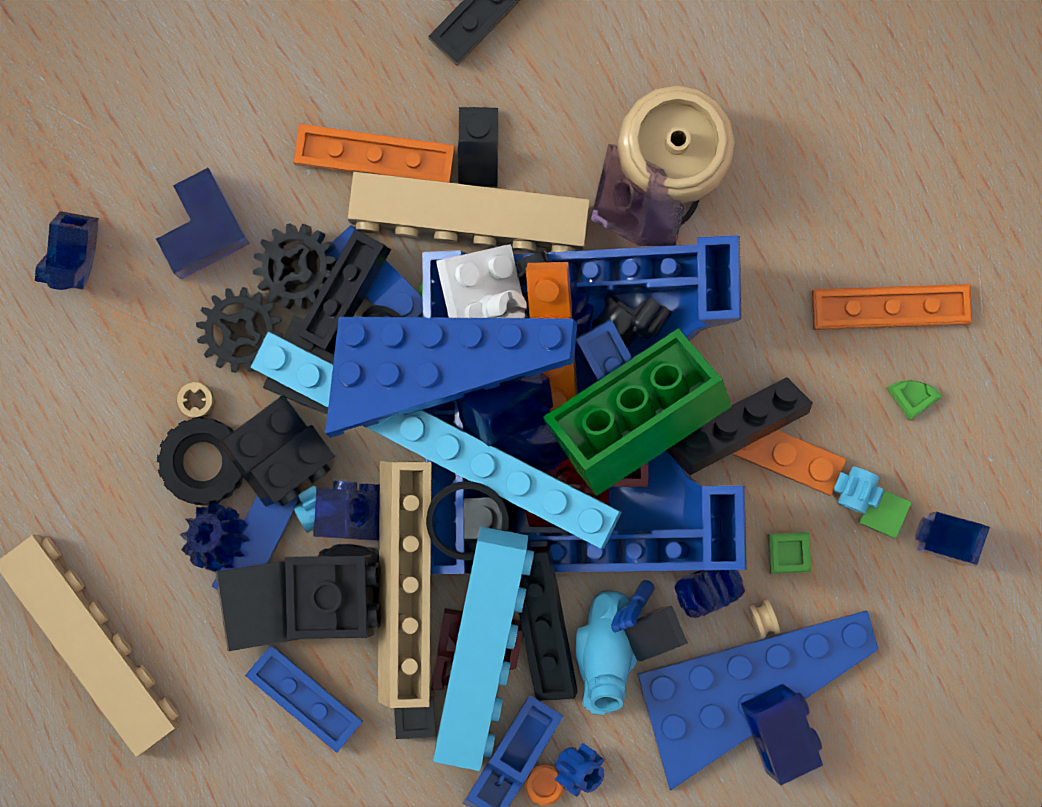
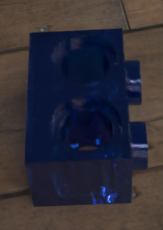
(347, 511)

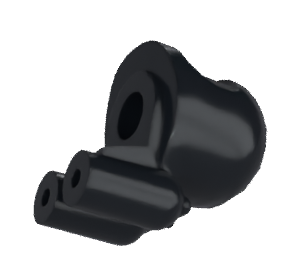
(642, 321)

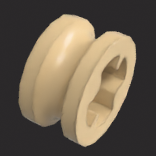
(195, 388)
(764, 619)

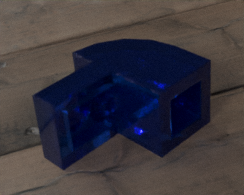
(69, 251)

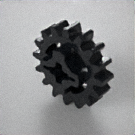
(285, 276)
(249, 314)

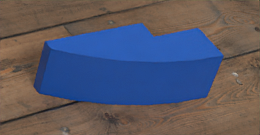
(514, 756)

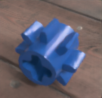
(579, 769)

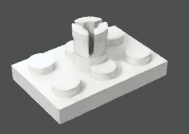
(482, 284)

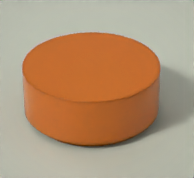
(541, 785)

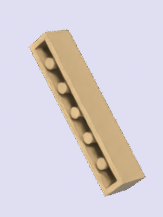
(467, 212)
(404, 584)
(87, 644)

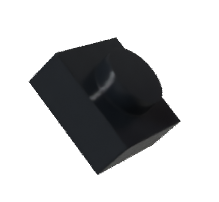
(415, 721)

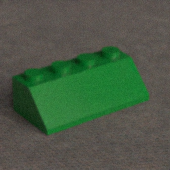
(638, 411)

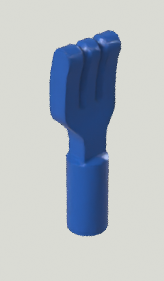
(629, 614)

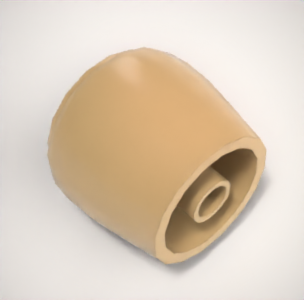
(683, 135)

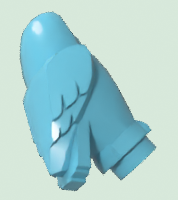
(604, 655)

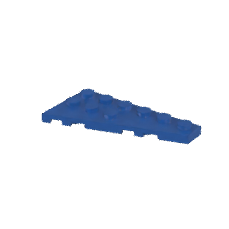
(425, 361)
(699, 700)

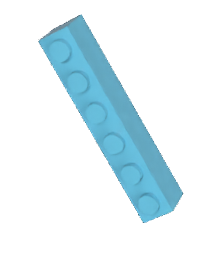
(481, 648)

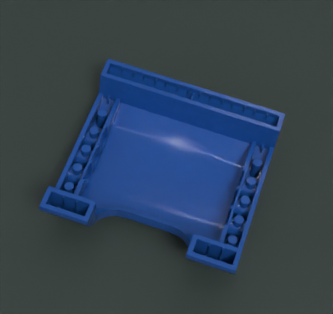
(675, 518)

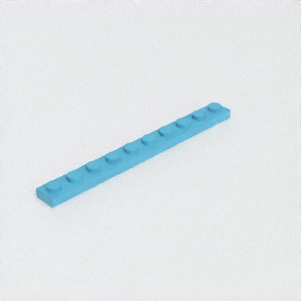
(452, 449)

